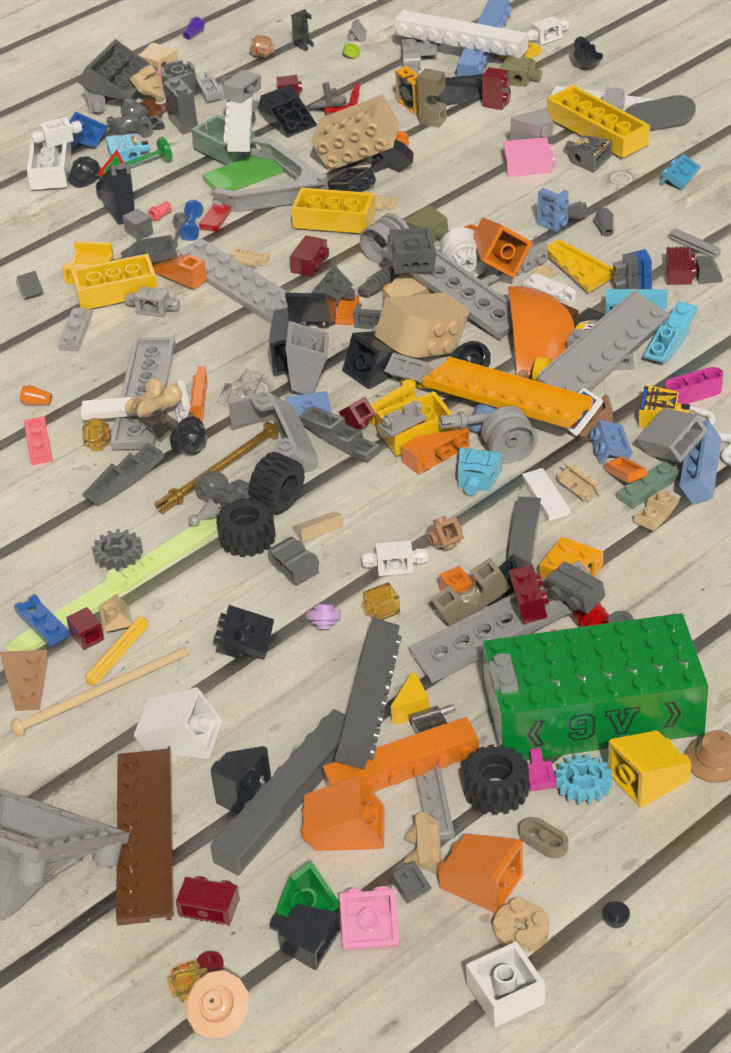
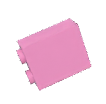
(528, 157)

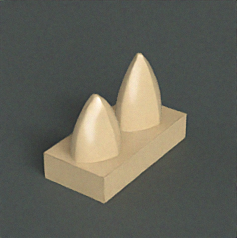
(427, 837)

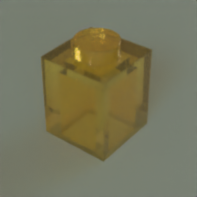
(381, 602)

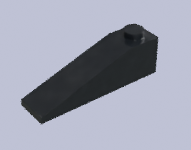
(117, 191)

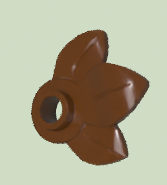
(153, 108)

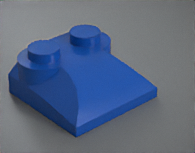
(91, 131)

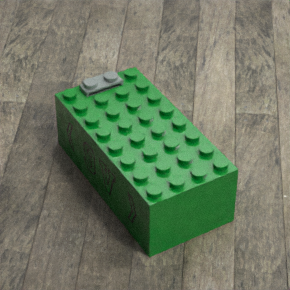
(595, 685)

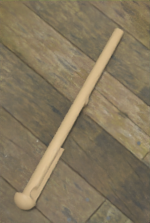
(18, 727)

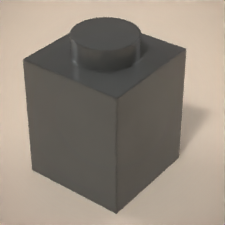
(138, 224)

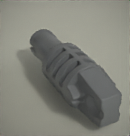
(377, 281)

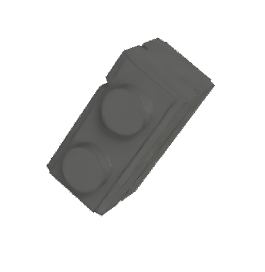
(575, 587)

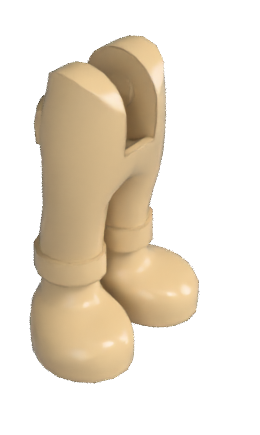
(154, 399)

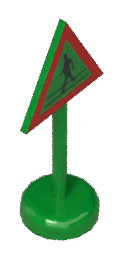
(163, 149)

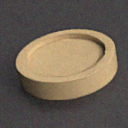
(545, 271)

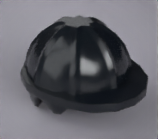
(585, 54)
(83, 171)
(473, 352)
(189, 436)

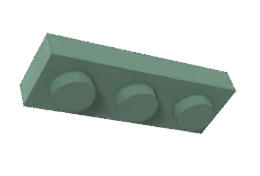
(643, 488)

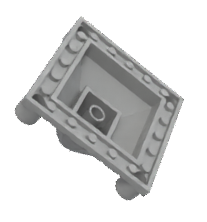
(43, 842)

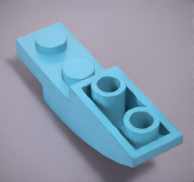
(672, 334)

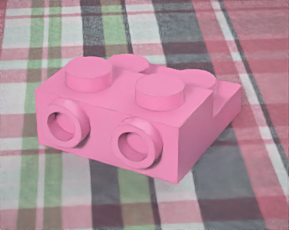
(369, 919)

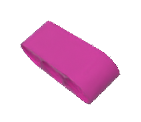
(697, 385)

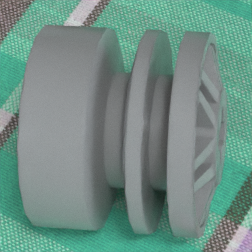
(375, 236)

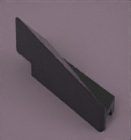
(461, 89)

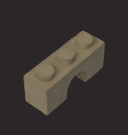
(431, 84)
(486, 587)

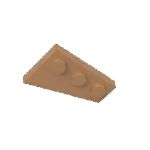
(25, 677)

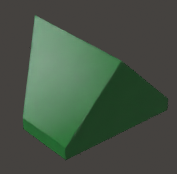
(308, 889)

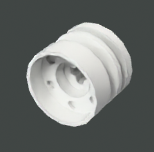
(462, 249)

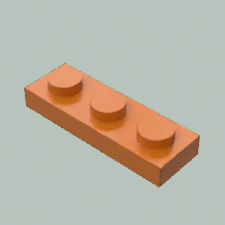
(199, 393)

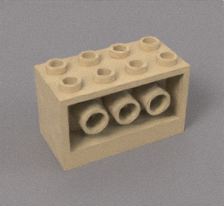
(355, 132)

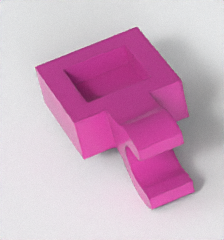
(540, 773)

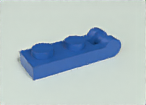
(42, 620)

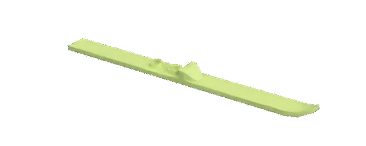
(125, 579)

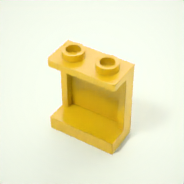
(85, 255)

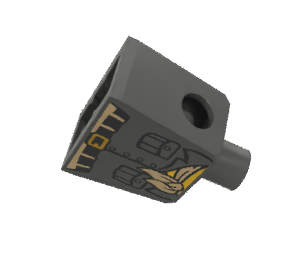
(589, 152)

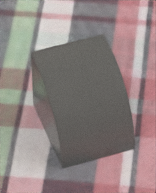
(707, 270)
(29, 284)

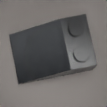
(313, 307)

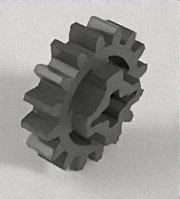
(117, 549)

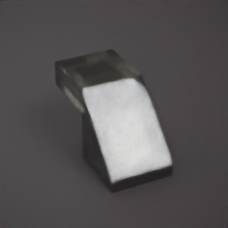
(158, 423)

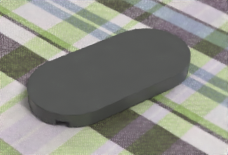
(664, 111)

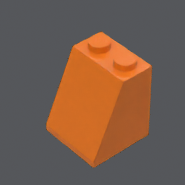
(501, 246)
(343, 817)
(483, 869)

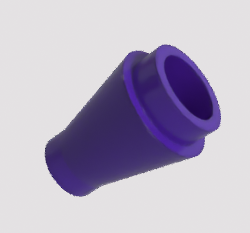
(194, 27)

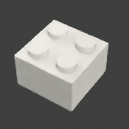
(505, 984)

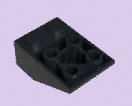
(286, 111)

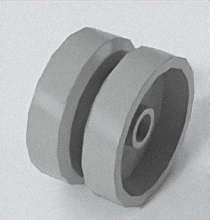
(509, 432)

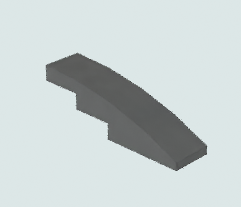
(337, 433)
(124, 475)
(525, 528)

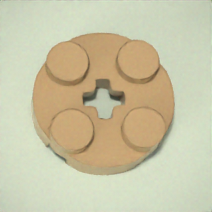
(523, 912)

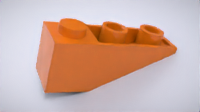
(183, 269)
(431, 449)

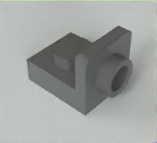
(409, 881)

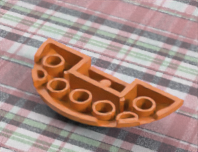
(538, 326)

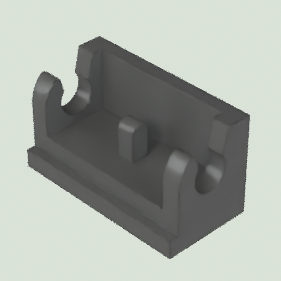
(365, 317)

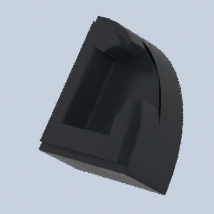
(157, 123)

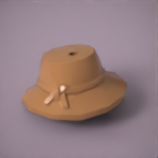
(711, 756)

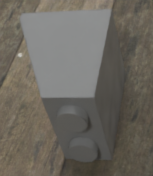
(305, 355)

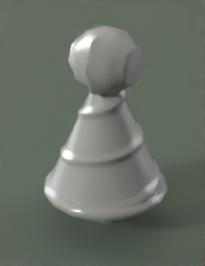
(209, 511)

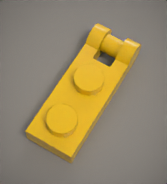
(400, 395)

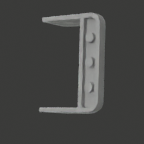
(295, 442)

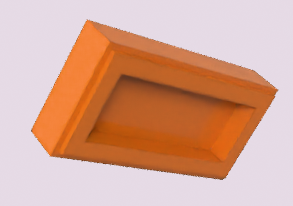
(345, 310)
(625, 469)

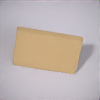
(319, 526)
(115, 614)

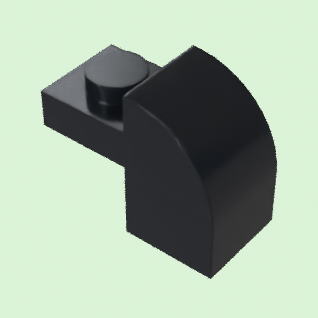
(399, 157)

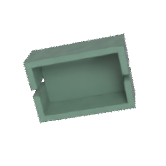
(213, 142)

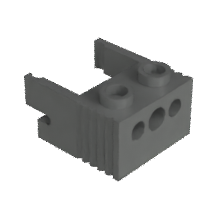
(411, 250)

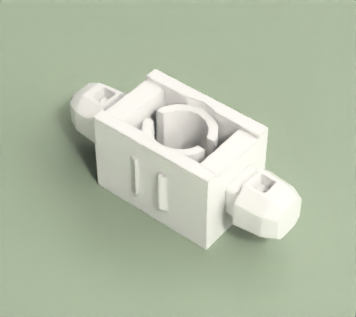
(547, 30)
(56, 132)
(394, 558)

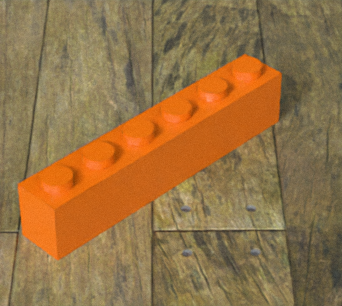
(410, 756)

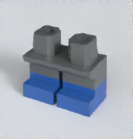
(636, 271)

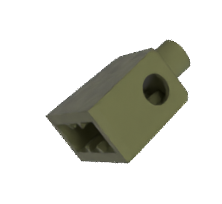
(521, 70)
(429, 218)

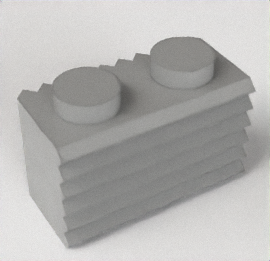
(241, 86)

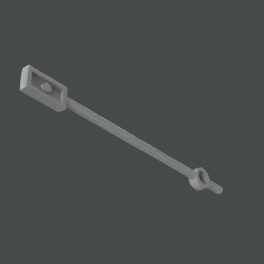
(535, 257)

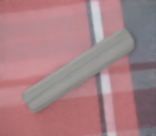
(695, 243)

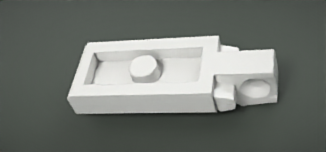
(551, 287)

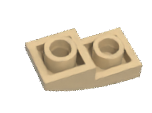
(657, 510)

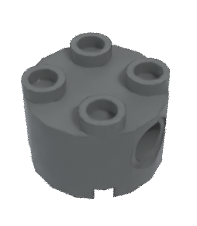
(178, 69)

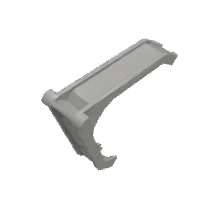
(276, 194)

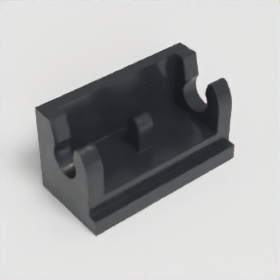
(300, 29)

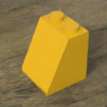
(647, 766)

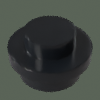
(616, 914)

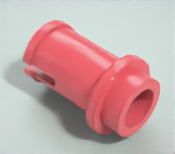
(159, 211)

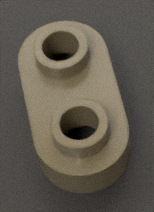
(547, 839)

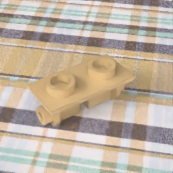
(574, 476)

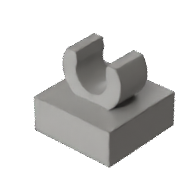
(357, 31)

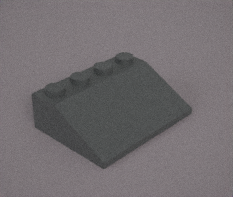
(111, 72)

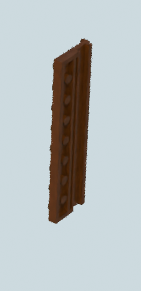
(146, 861)

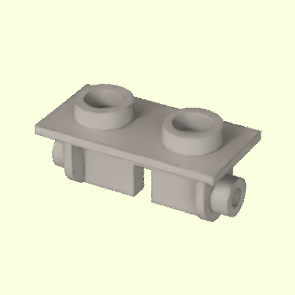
(398, 422)

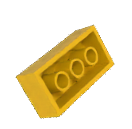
(333, 210)
(112, 280)

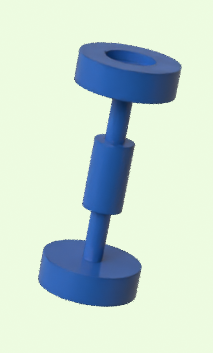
(189, 231)

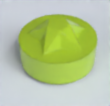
(351, 50)

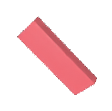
(38, 440)

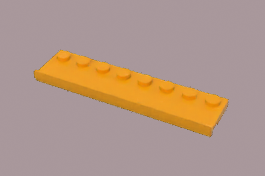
(505, 389)

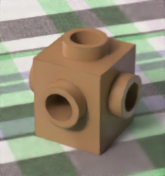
(445, 533)

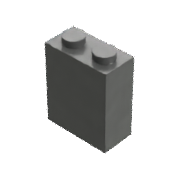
(180, 105)

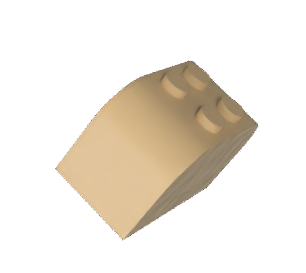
(422, 324)

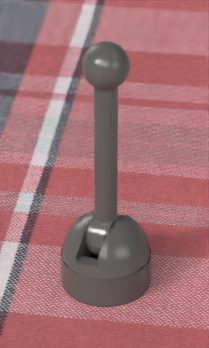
(183, 218)

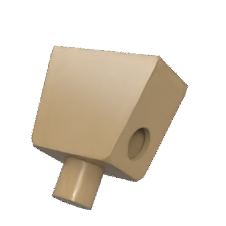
(159, 55)

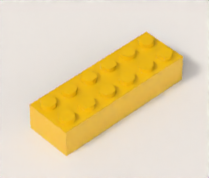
(597, 118)

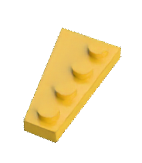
(580, 266)

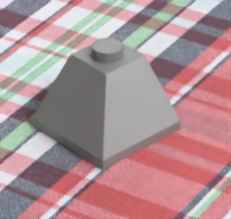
(531, 125)

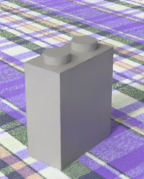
(672, 434)

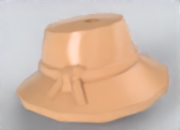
(224, 1012)

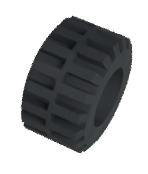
(277, 481)
(246, 527)
(496, 764)

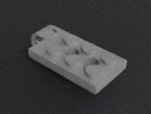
(415, 48)

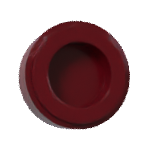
(211, 960)

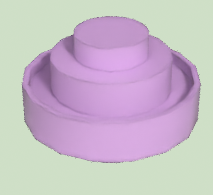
(323, 616)

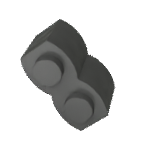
(293, 560)

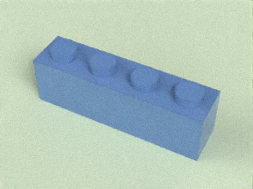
(701, 466)

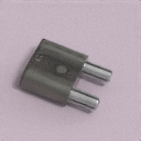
(430, 717)

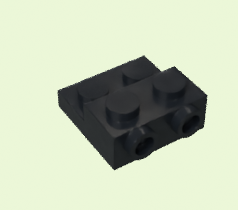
(352, 179)
(243, 633)

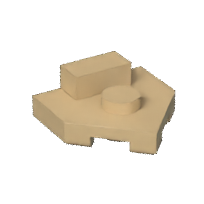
(149, 82)

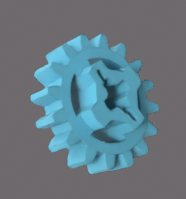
(584, 778)

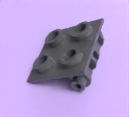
(335, 285)

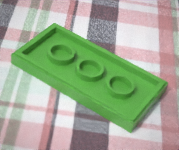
(242, 173)

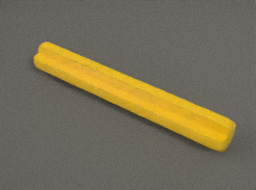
(116, 651)

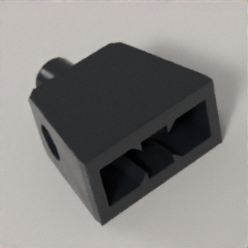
(306, 933)

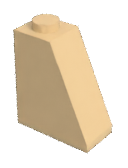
(405, 286)

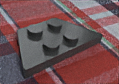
(157, 248)

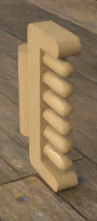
(384, 203)
(250, 258)

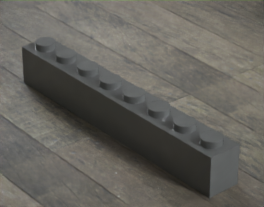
(368, 694)
(278, 797)

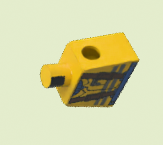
(656, 399)

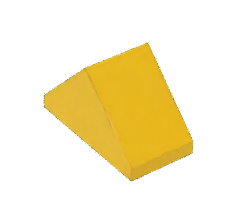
(409, 700)

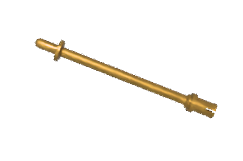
(176, 496)

